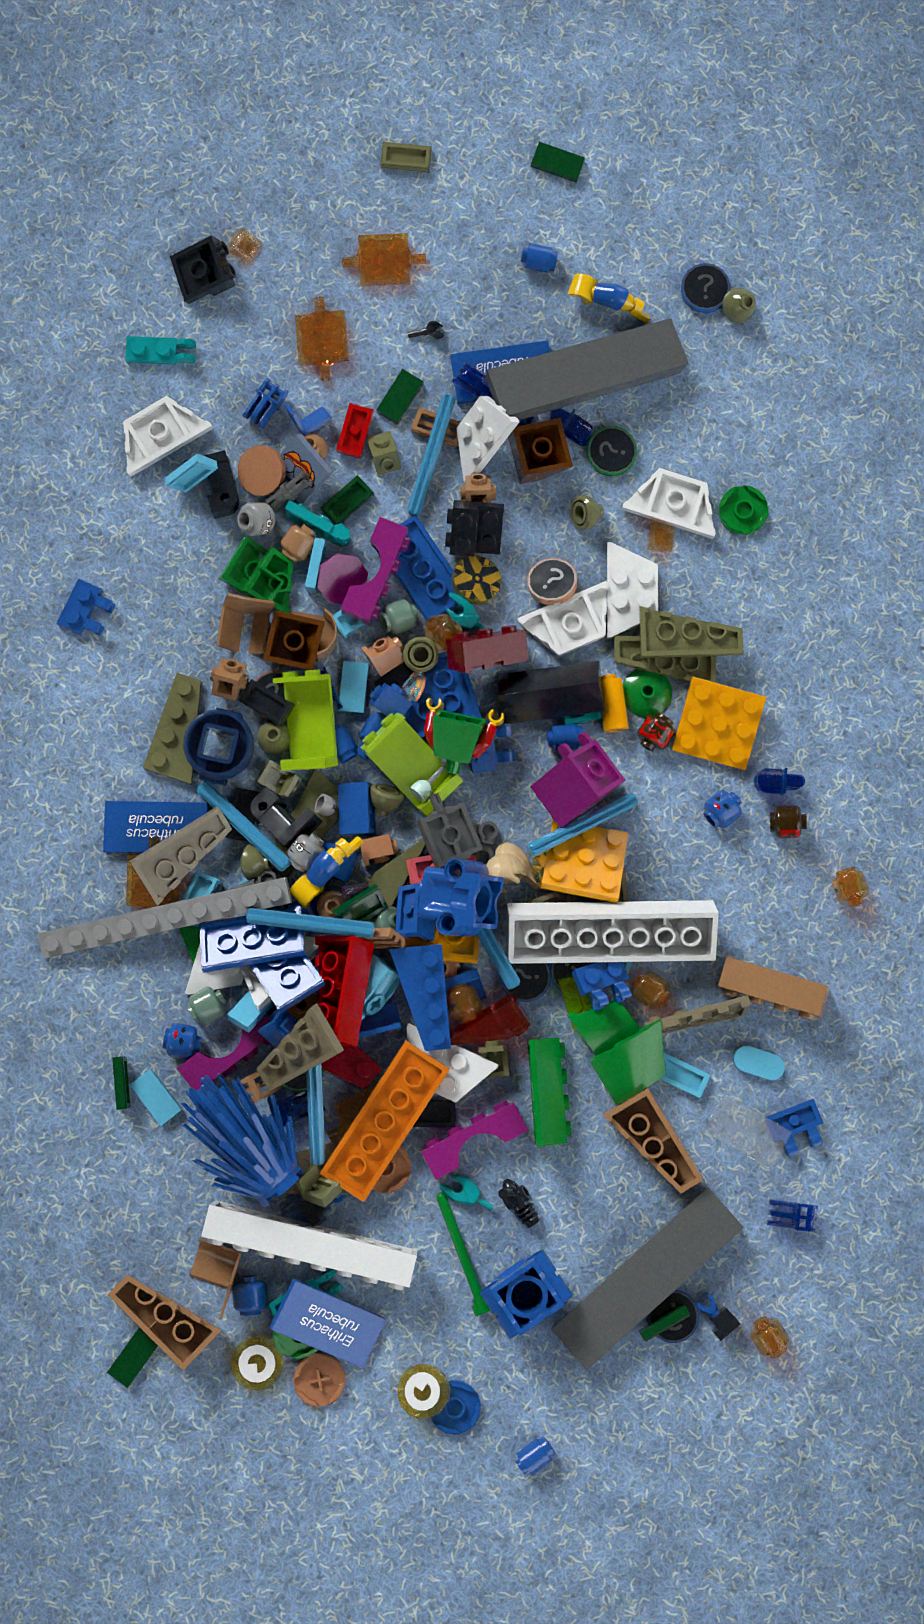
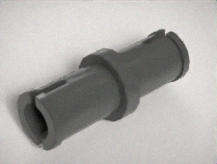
(289, 491)

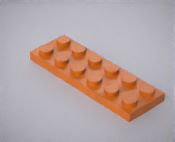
(384, 1120)

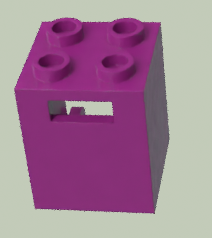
(577, 781)

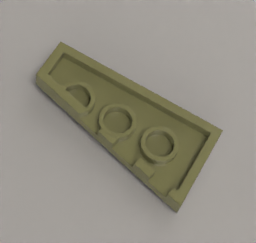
(680, 636)
(681, 668)
(166, 750)
(317, 785)

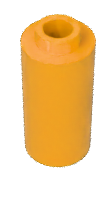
(615, 714)

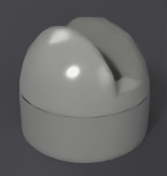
(324, 805)

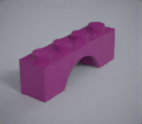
(363, 600)
(202, 1065)
(444, 1154)

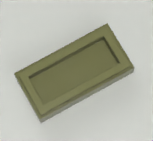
(406, 157)

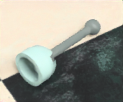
(422, 788)

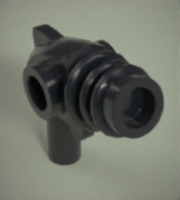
(517, 1198)

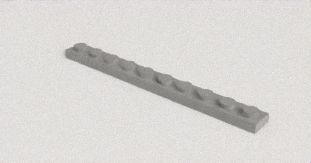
(164, 917)

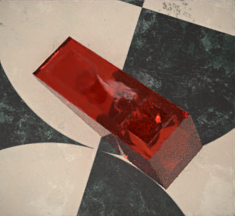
(496, 1022)

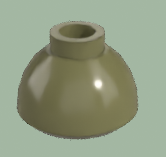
(739, 305)
(585, 512)
(420, 654)
(273, 738)
(385, 798)
(254, 863)

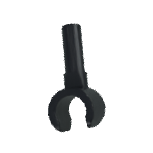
(430, 329)

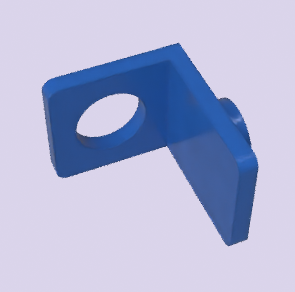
(311, 422)

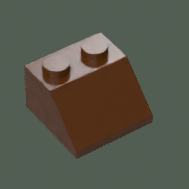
(539, 450)
(293, 641)

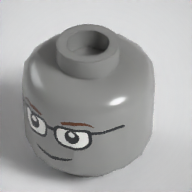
(256, 519)
(304, 851)

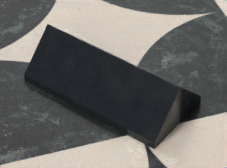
(551, 692)

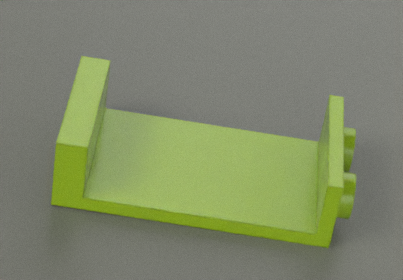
(310, 721)
(406, 759)

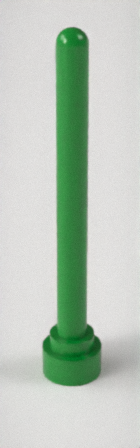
(479, 1306)

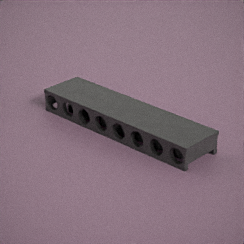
(587, 370)
(646, 1278)

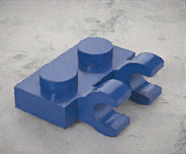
(80, 607)
(490, 757)
(601, 975)
(798, 1119)

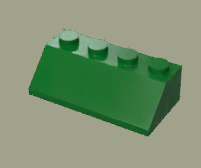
(547, 1091)

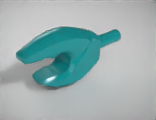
(468, 616)
(468, 1195)

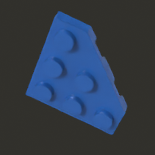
(451, 687)

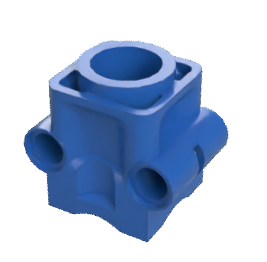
(460, 897)
(518, 1317)

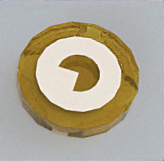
(256, 1363)
(423, 1391)

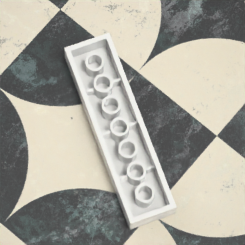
(611, 931)
(314, 1245)

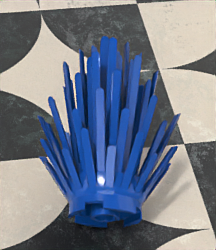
(255, 1153)

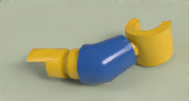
(608, 295)
(322, 869)

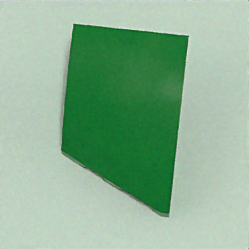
(260, 578)
(604, 1027)
(632, 1063)

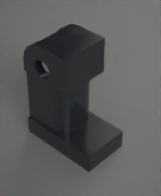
(222, 487)
(272, 814)

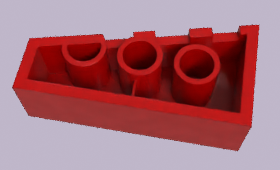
(345, 969)

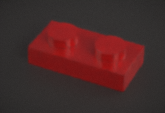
(355, 431)

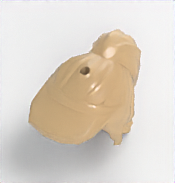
(511, 864)

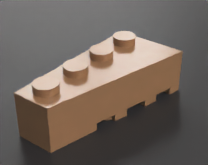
(774, 987)
(651, 1132)
(165, 1321)

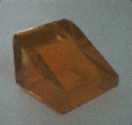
(244, 245)
(660, 537)

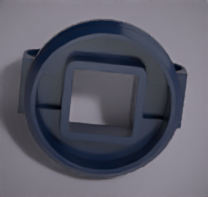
(211, 768)

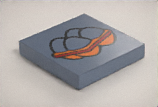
(301, 457)

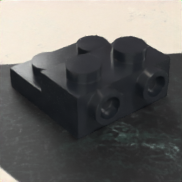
(203, 269)
(474, 528)

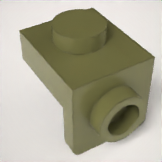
(384, 453)
(280, 782)
(499, 1054)
(317, 1188)

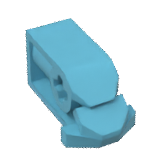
(381, 985)

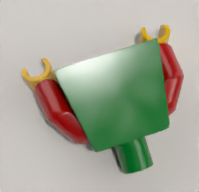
(457, 735)

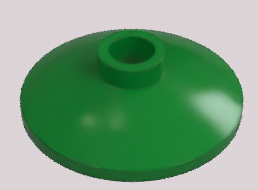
(642, 704)

